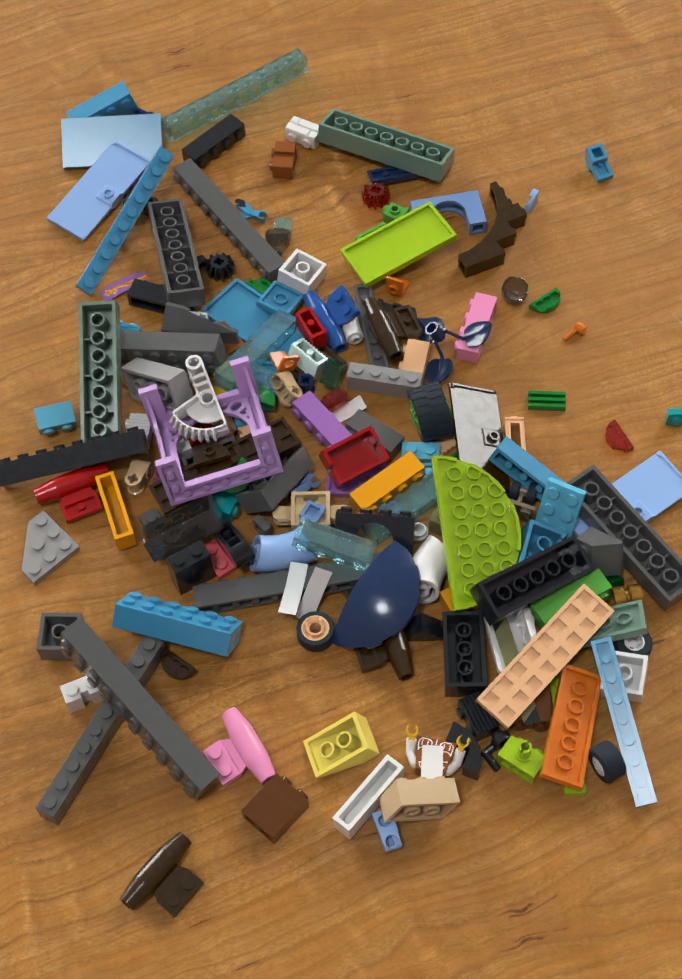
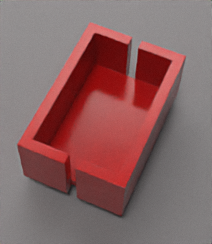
(353, 456)

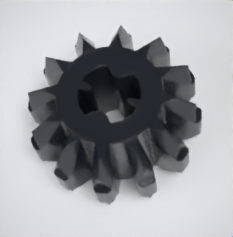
(219, 266)

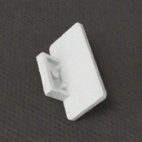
(523, 632)

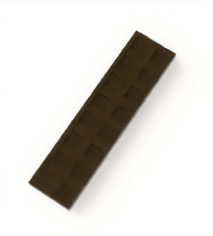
(285, 441)

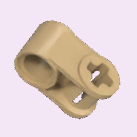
(285, 387)
(138, 476)

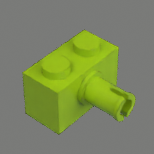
(521, 759)

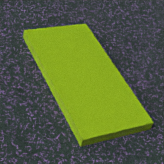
(398, 244)

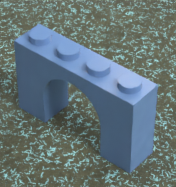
(464, 204)

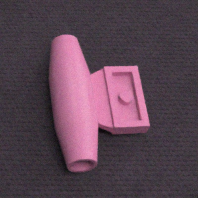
(240, 751)

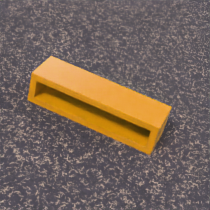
(388, 483)
(115, 510)

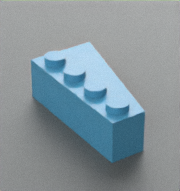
(110, 102)

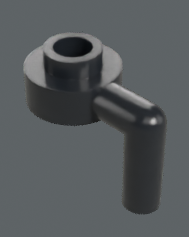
(498, 740)

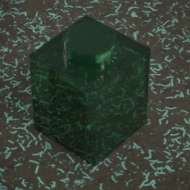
(333, 374)

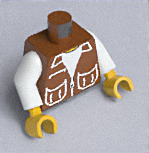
(452, 755)

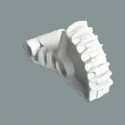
(198, 408)

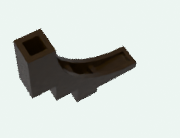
(490, 250)

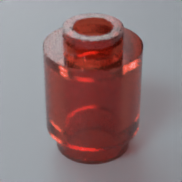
(335, 399)

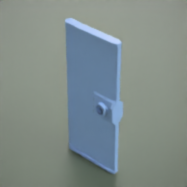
(98, 191)
(648, 488)

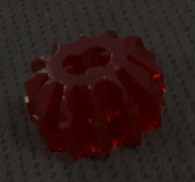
(375, 195)

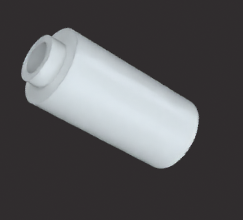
(353, 332)

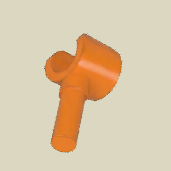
(579, 328)

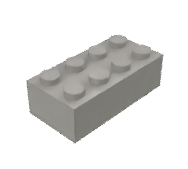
(170, 380)

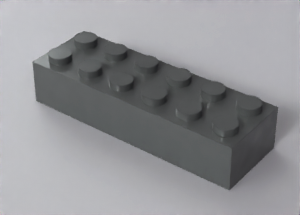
(173, 348)

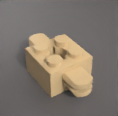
(290, 514)

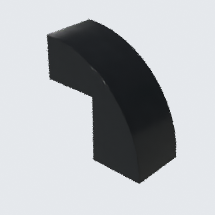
(473, 760)

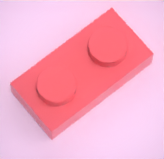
(220, 561)

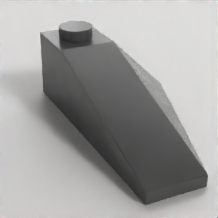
(180, 320)

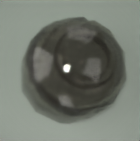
(514, 290)

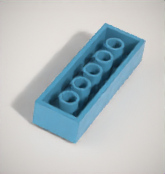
(177, 623)

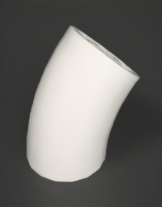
(432, 568)

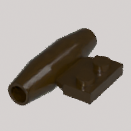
(390, 327)
(395, 650)
(163, 877)

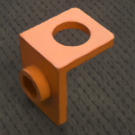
(395, 286)
(282, 361)

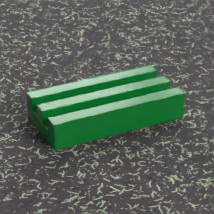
(546, 397)

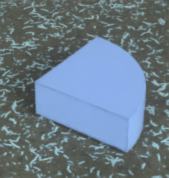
(533, 201)

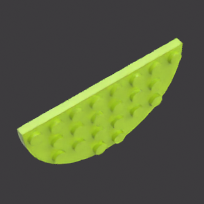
(476, 525)

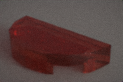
(616, 438)

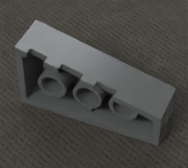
(269, 491)

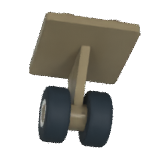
(524, 510)

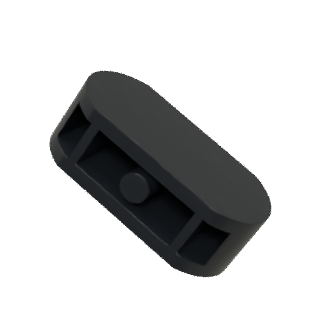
(234, 545)

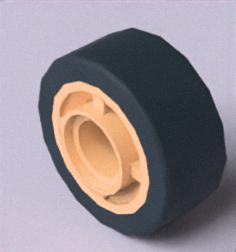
(315, 621)

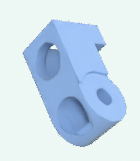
(387, 832)

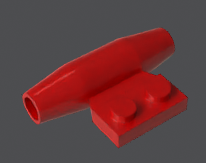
(74, 491)

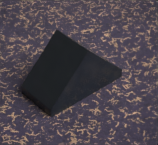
(423, 628)

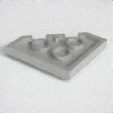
(45, 548)

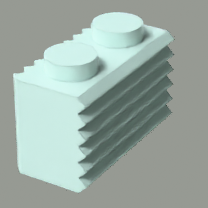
(310, 360)

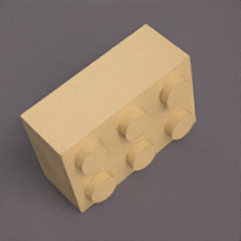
(419, 799)

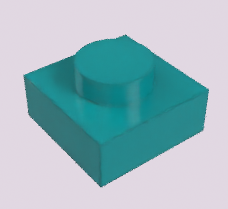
(673, 417)

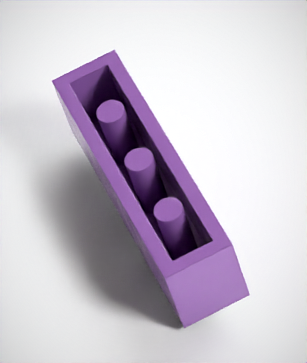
(318, 420)

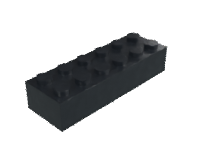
(531, 580)

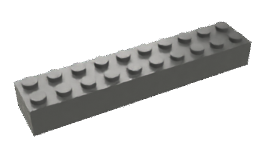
(138, 709)

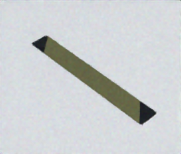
(509, 652)

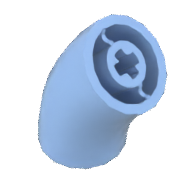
(277, 553)

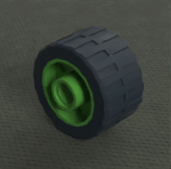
(430, 412)

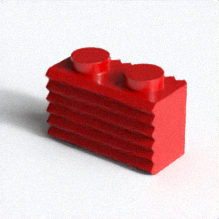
(311, 328)

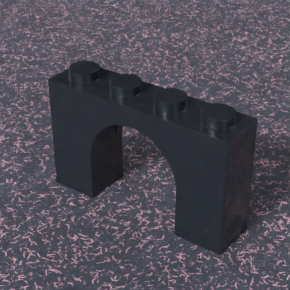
(399, 524)

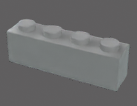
(382, 380)

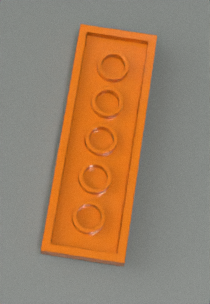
(571, 727)

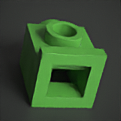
(393, 212)

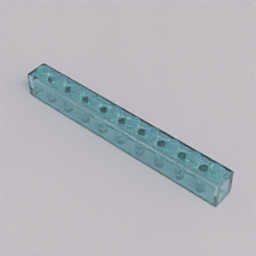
(234, 95)

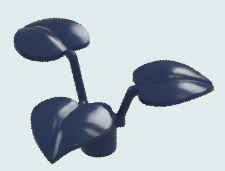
(435, 332)

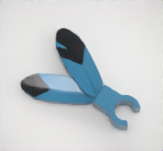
(248, 212)

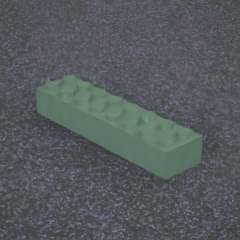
(386, 144)
(100, 369)

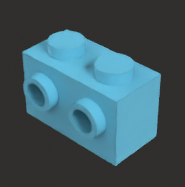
(55, 417)

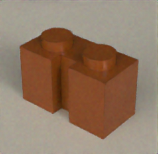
(283, 160)

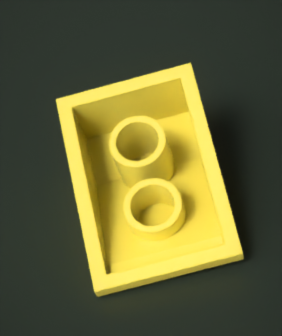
(341, 745)

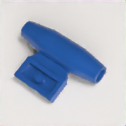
(337, 311)

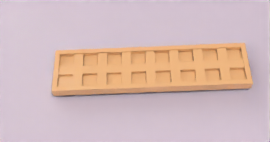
(544, 656)

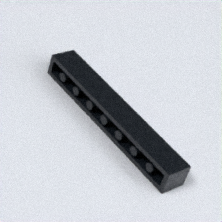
(72, 457)

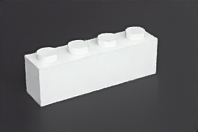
(366, 797)

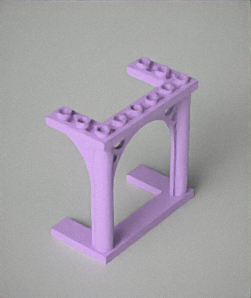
(244, 398)

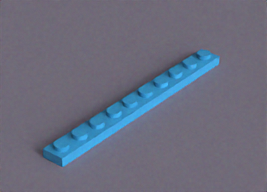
(124, 221)

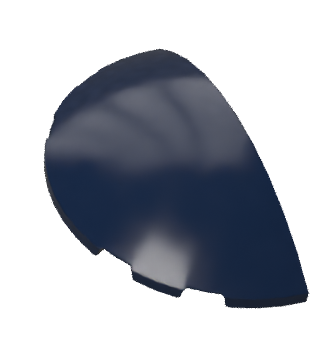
(380, 600)

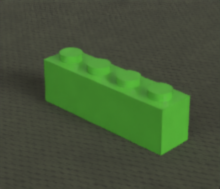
(548, 606)

